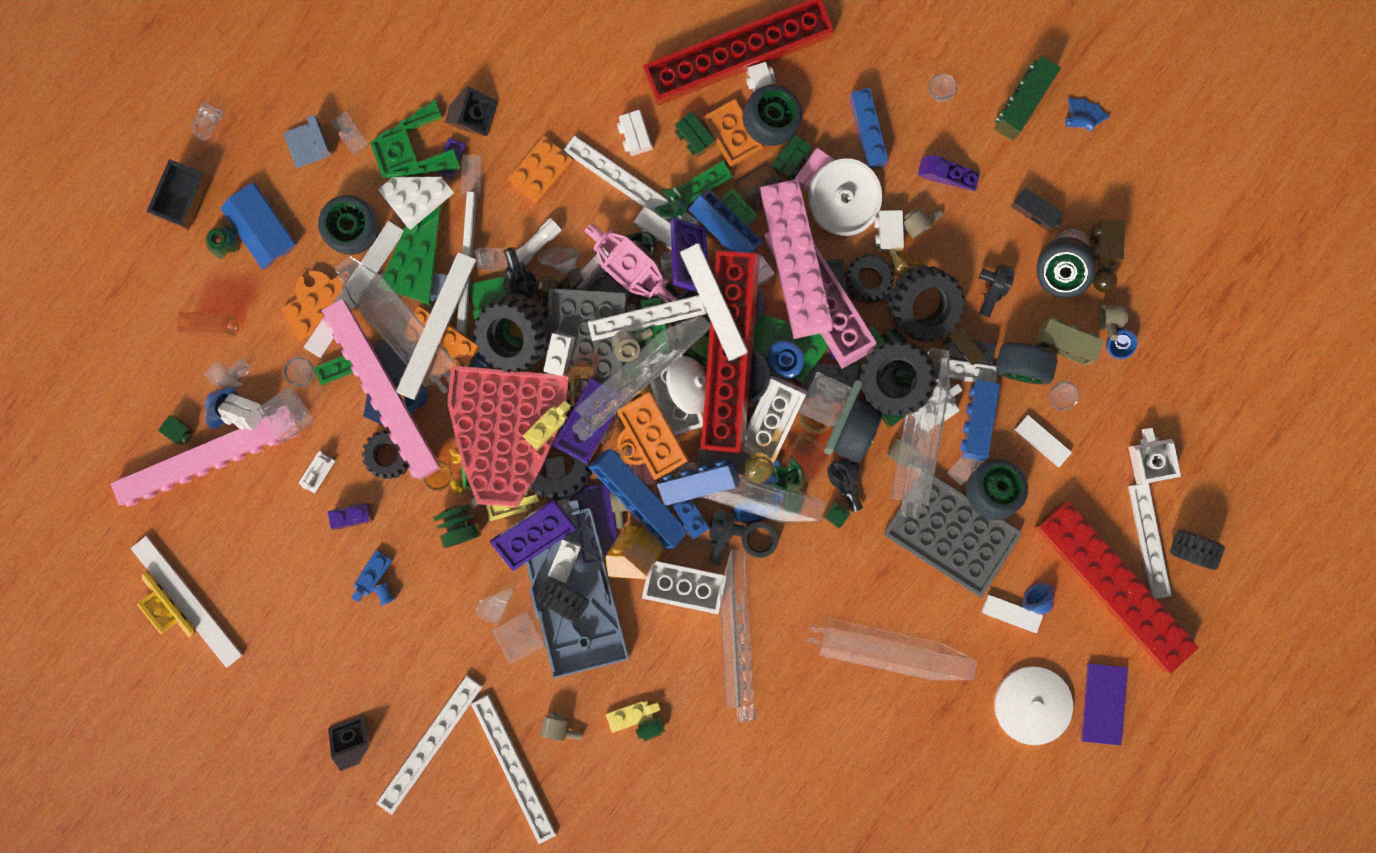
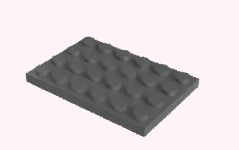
(570, 314)
(955, 538)

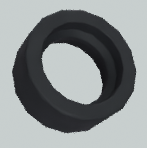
(774, 539)

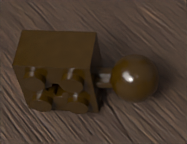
(1108, 249)
(542, 291)

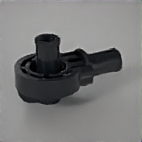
(515, 276)
(999, 286)
(846, 481)
(721, 529)

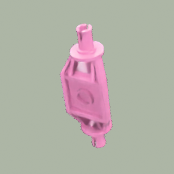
(629, 264)

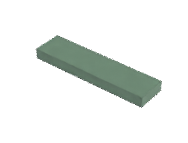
(843, 417)

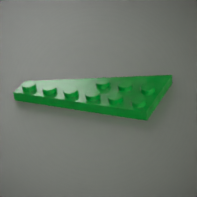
(415, 260)
(772, 330)

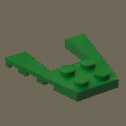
(395, 151)

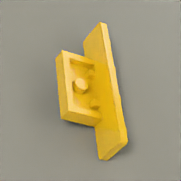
(160, 609)

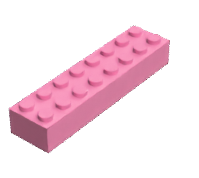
(796, 259)
(849, 334)

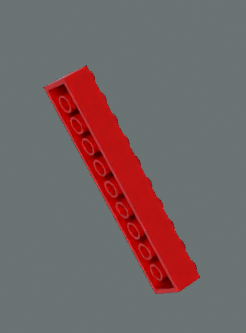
(737, 50)
(730, 380)
(1117, 587)

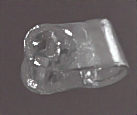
(208, 117)

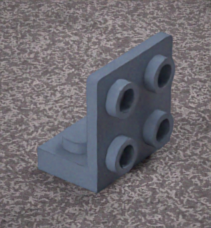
(307, 143)

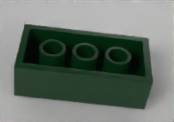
(1026, 98)

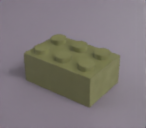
(1069, 341)

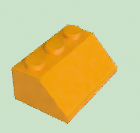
(633, 554)

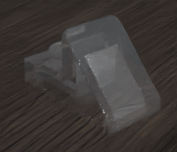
(349, 132)
(490, 259)

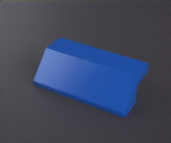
(258, 225)

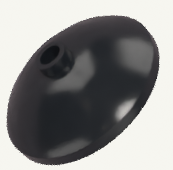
(759, 377)

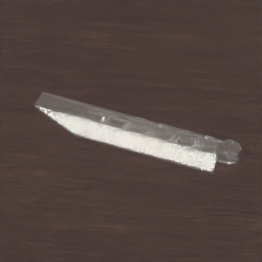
(390, 317)
(636, 375)
(922, 441)
(765, 499)
(737, 637)
(892, 651)

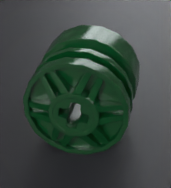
(457, 525)

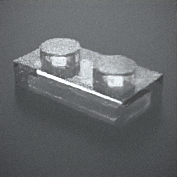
(471, 174)

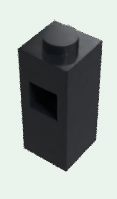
(1037, 210)
(986, 348)

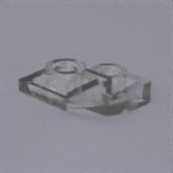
(963, 469)

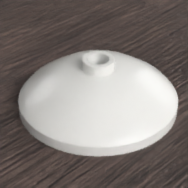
(687, 384)

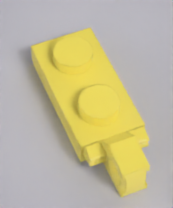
(547, 425)
(497, 512)
(631, 715)

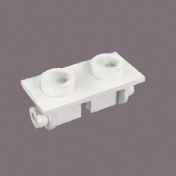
(316, 472)

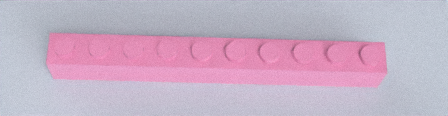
(381, 389)
(192, 463)

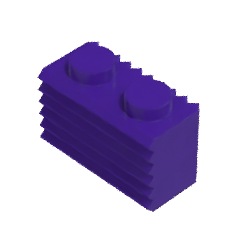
(350, 516)

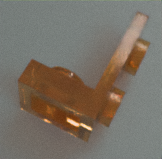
(584, 371)

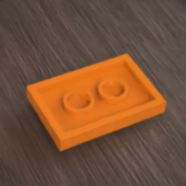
(730, 135)
(540, 169)

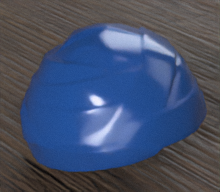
(1123, 346)

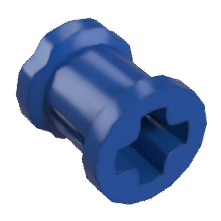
(384, 594)

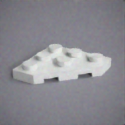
(415, 196)

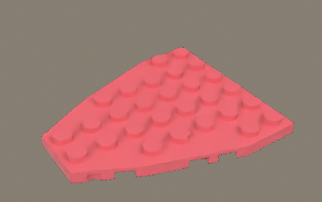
(489, 421)

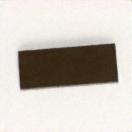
(572, 280)
(966, 346)

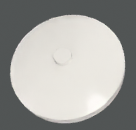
(844, 197)
(1033, 705)

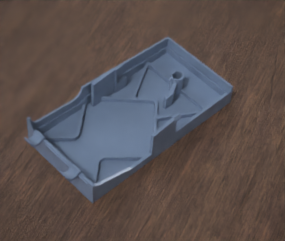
(598, 635)

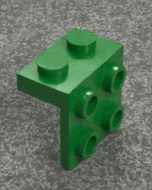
(486, 292)

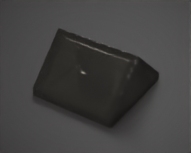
(751, 182)

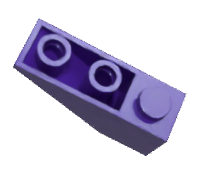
(947, 172)

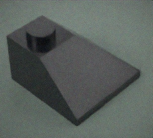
(472, 111)
(349, 742)

